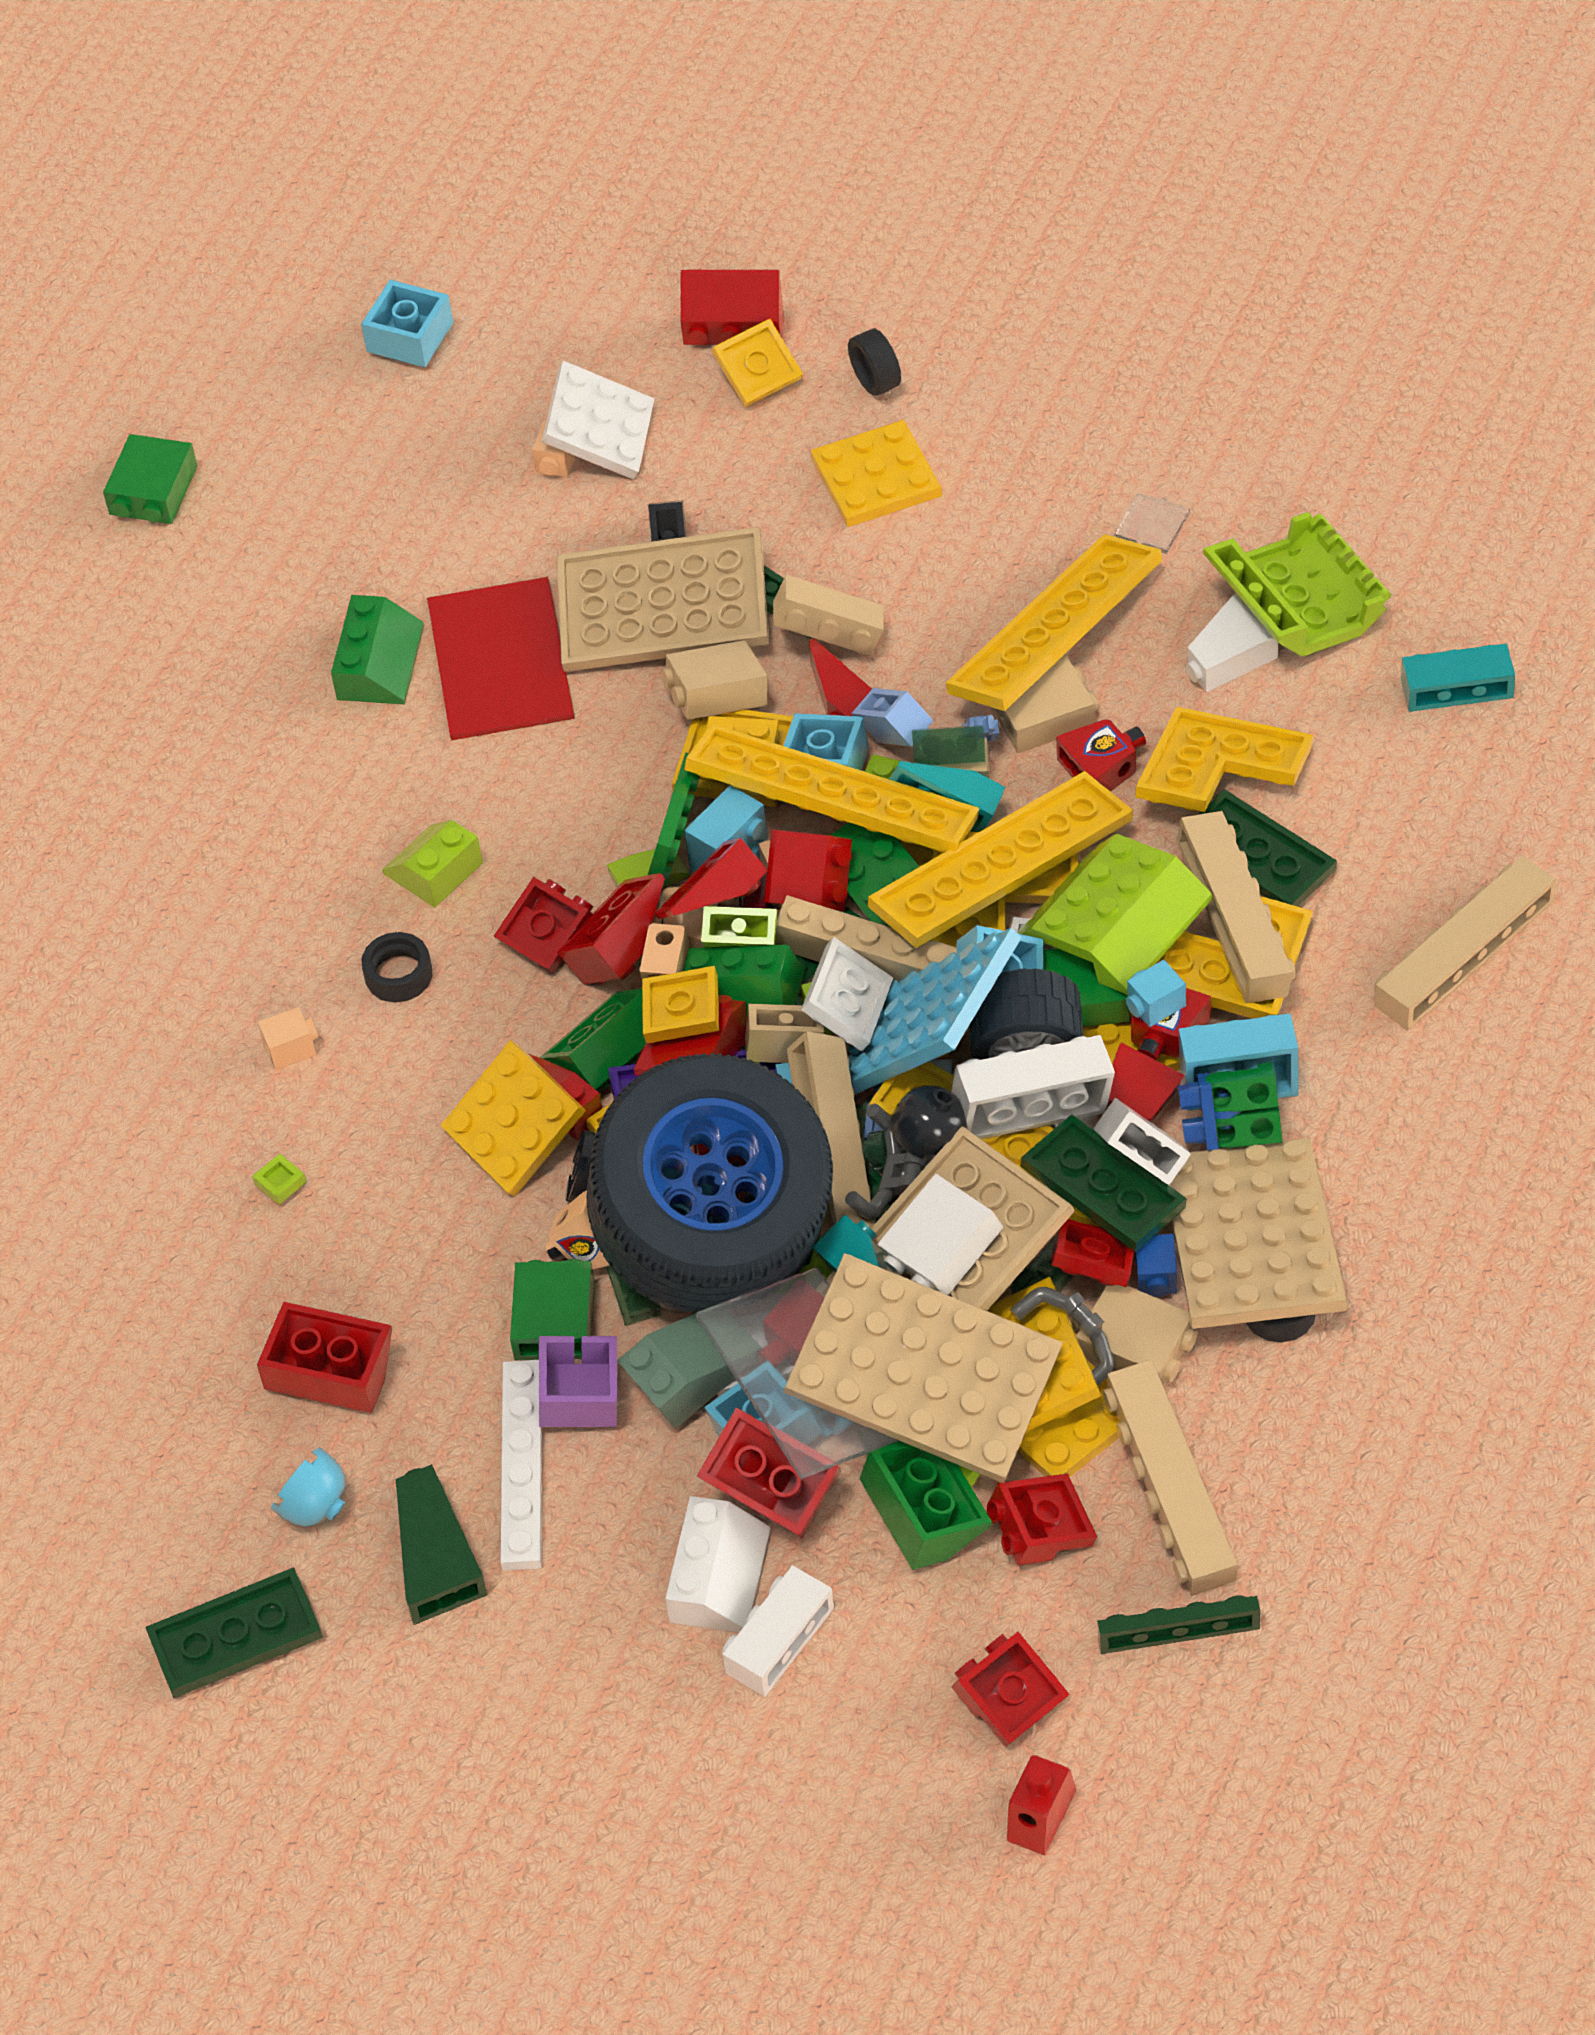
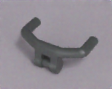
(892, 1181)
(1076, 1309)

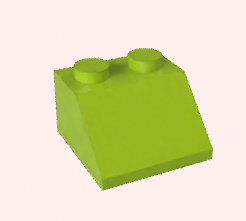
(436, 861)

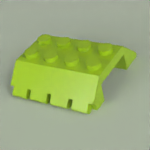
(1304, 587)
(1120, 909)

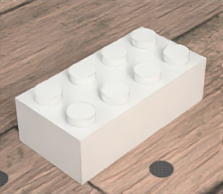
(1034, 1086)

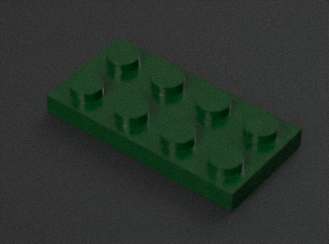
(1279, 859)
(1103, 1183)
(233, 1632)

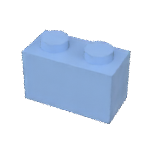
(892, 716)

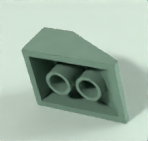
(677, 1368)

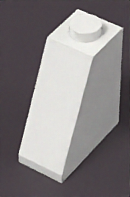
(1229, 646)

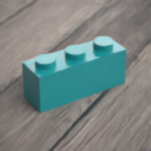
(1457, 677)

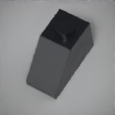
(667, 520)

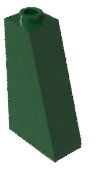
(435, 1553)

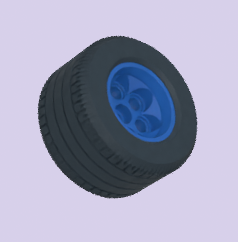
(732, 1112)

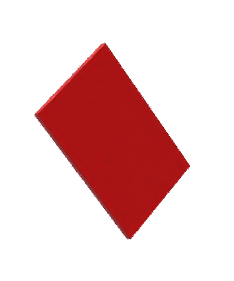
(500, 658)

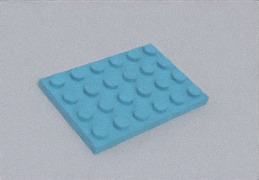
(930, 1011)

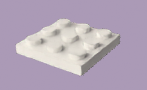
(598, 420)

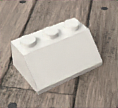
(716, 1566)

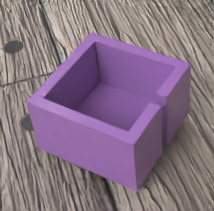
(577, 1392)

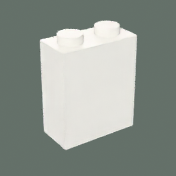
(1142, 1141)
(939, 1236)

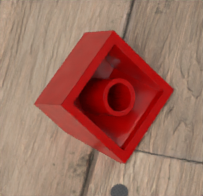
(808, 868)

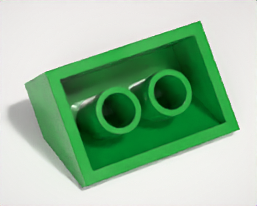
(376, 651)
(752, 972)
(603, 1039)
(923, 1502)

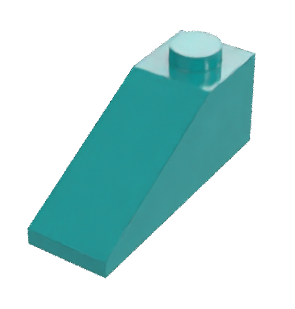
(955, 784)
(849, 1239)

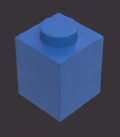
(1157, 1266)

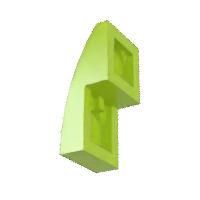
(638, 866)

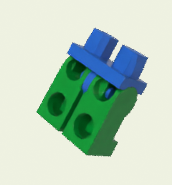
(1235, 1108)

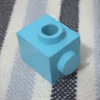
(1155, 993)

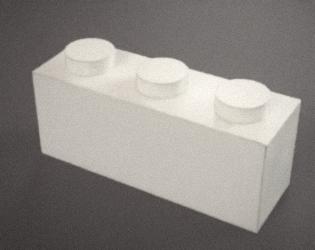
(777, 1630)

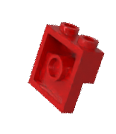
(543, 922)
(1091, 1252)
(1040, 1518)
(1009, 1687)

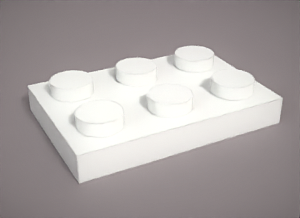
(847, 994)

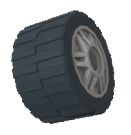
(1025, 1012)

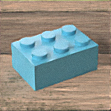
(1242, 1046)

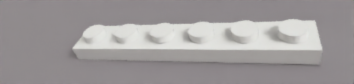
(521, 1467)

